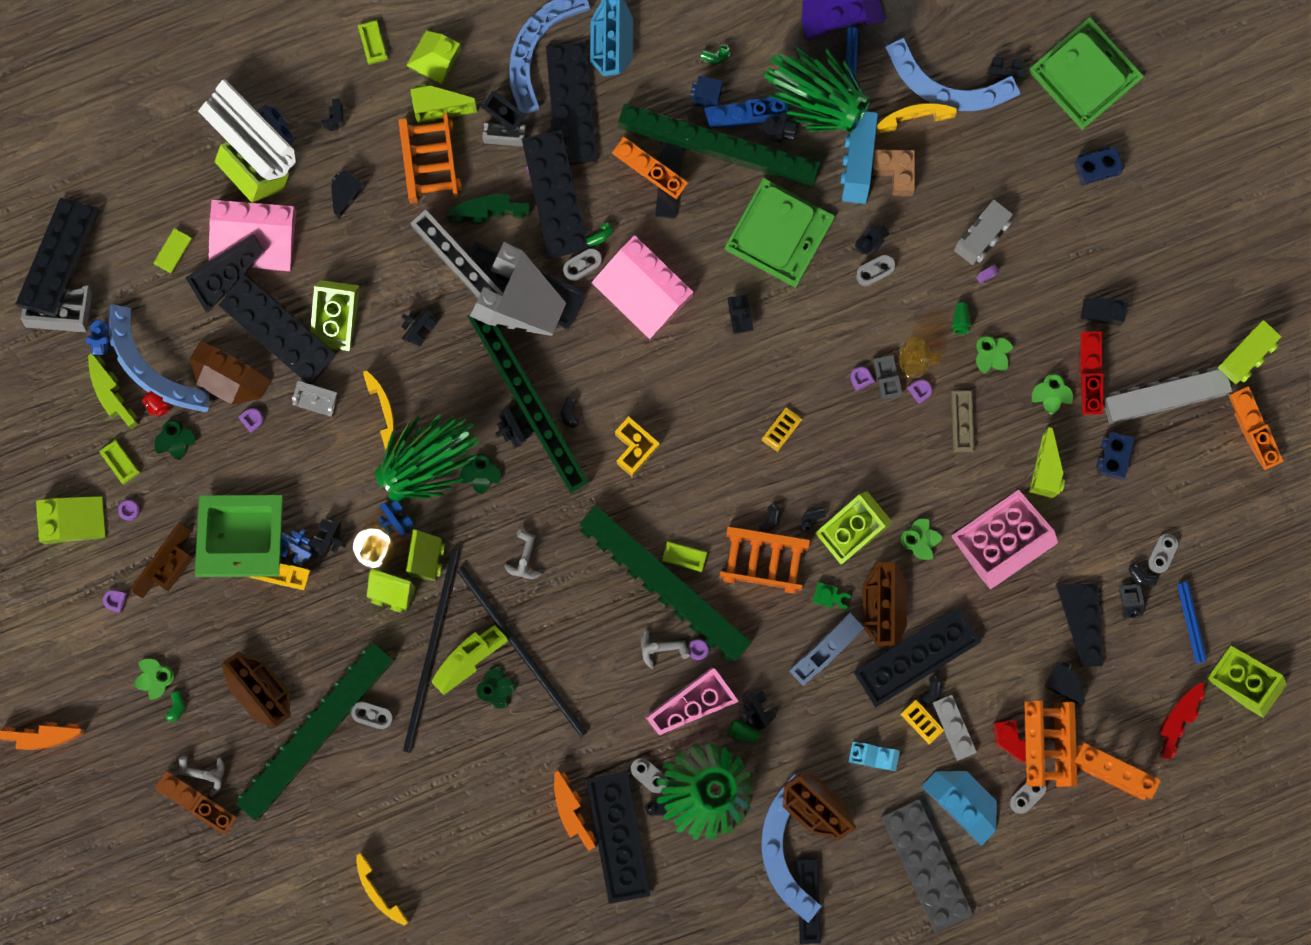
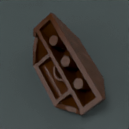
(226, 376)
(885, 604)
(257, 689)
(817, 807)

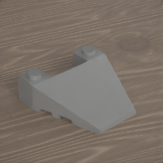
(527, 299)

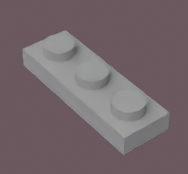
(954, 727)

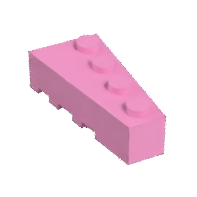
(697, 699)

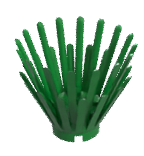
(695, 793)

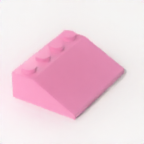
(271, 224)
(642, 287)
(1005, 539)

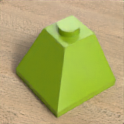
(434, 56)

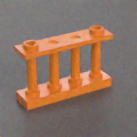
(410, 150)
(756, 540)
(1065, 744)
(1115, 772)

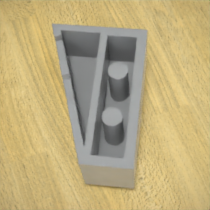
(984, 233)
(71, 316)

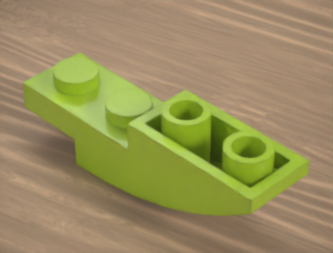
(105, 385)
(464, 658)

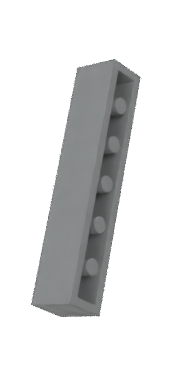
(452, 254)
(1166, 396)

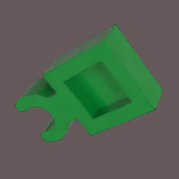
(826, 596)

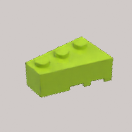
(245, 176)
(1250, 353)

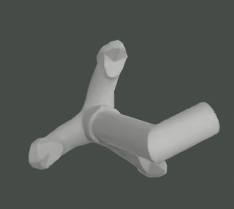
(522, 570)
(648, 649)
(212, 776)

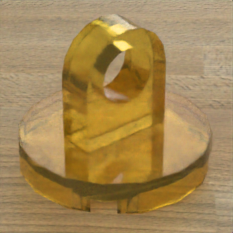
(917, 357)
(374, 547)

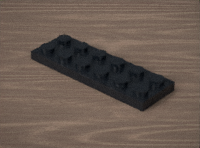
(572, 100)
(555, 194)
(57, 257)
(573, 297)
(277, 329)
(917, 657)
(618, 837)

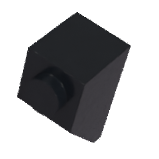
(503, 111)
(344, 192)
(1104, 311)
(1065, 683)

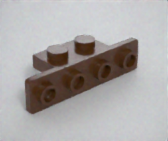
(166, 564)

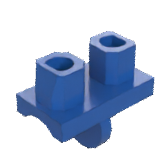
(99, 338)
(390, 510)
(298, 543)

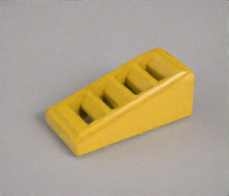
(771, 442)
(905, 714)

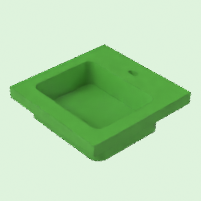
(1082, 74)
(776, 230)
(239, 532)

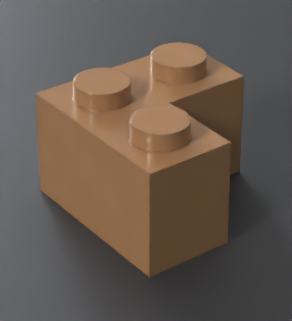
(898, 165)

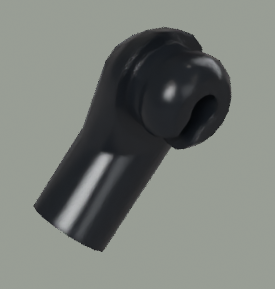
(809, 518)
(1140, 576)

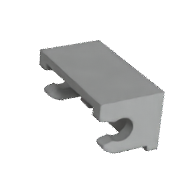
(500, 134)
(315, 398)

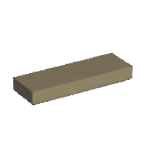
(962, 421)

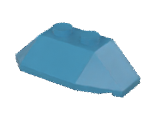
(611, 37)
(965, 802)

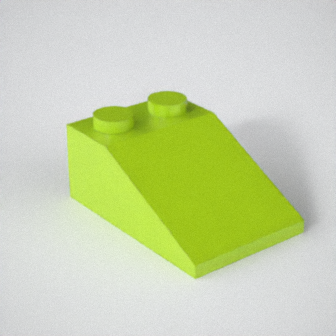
(433, 102)
(334, 313)
(1048, 469)
(70, 519)
(854, 527)
(425, 556)
(390, 591)
(1248, 681)

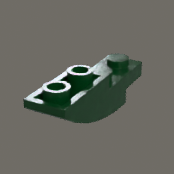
(479, 208)

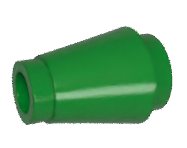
(961, 320)
(741, 731)

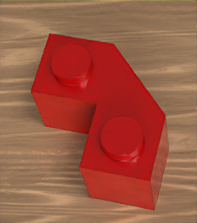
(1007, 739)

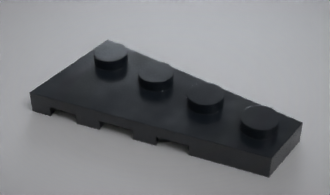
(1082, 613)

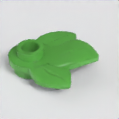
(993, 357)
(1052, 396)
(924, 539)
(151, 680)

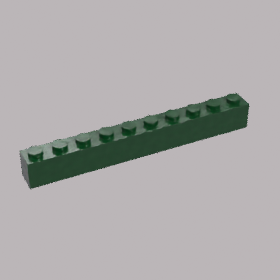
(718, 145)
(530, 405)
(665, 584)
(314, 733)

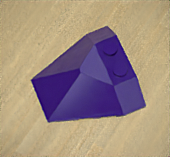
(826, 15)

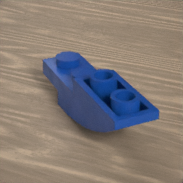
(744, 114)

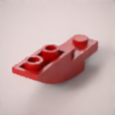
(1091, 372)
(1182, 712)

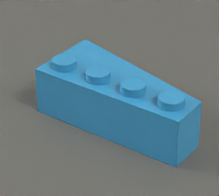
(859, 159)

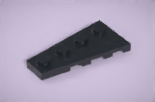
(222, 273)

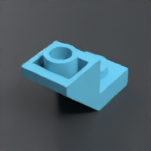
(874, 756)

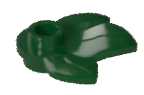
(176, 442)
(480, 476)
(498, 686)

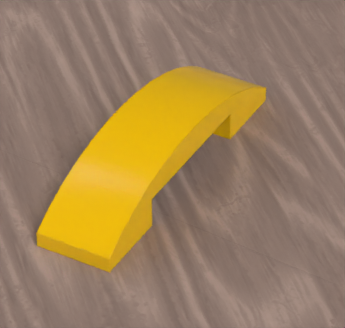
(939, 111)
(374, 387)
(289, 577)
(364, 869)

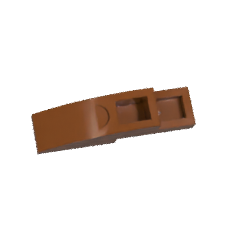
(195, 802)

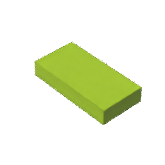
(372, 42)
(173, 251)
(119, 462)
(684, 556)

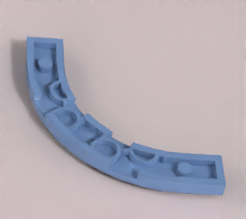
(526, 43)
(937, 94)
(136, 367)
(775, 862)

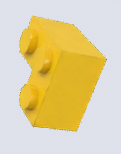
(640, 446)

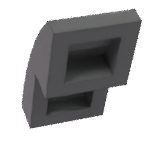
(887, 377)

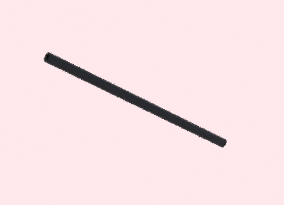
(431, 650)
(522, 652)

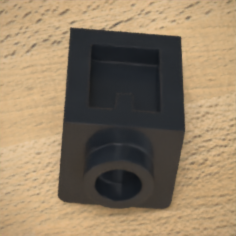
(336, 113)
(1131, 600)

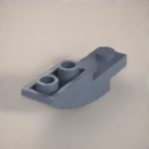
(826, 649)

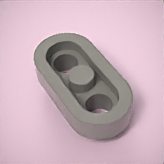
(581, 264)
(874, 269)
(1162, 552)
(372, 715)
(648, 775)
(1029, 797)

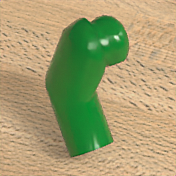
(716, 57)
(600, 237)
(177, 709)

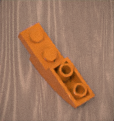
(650, 168)
(1254, 429)
(47, 736)
(567, 803)

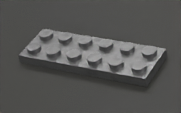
(927, 866)

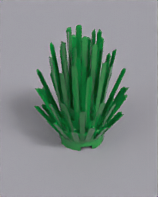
(823, 99)
(430, 459)

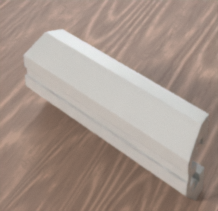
(248, 132)

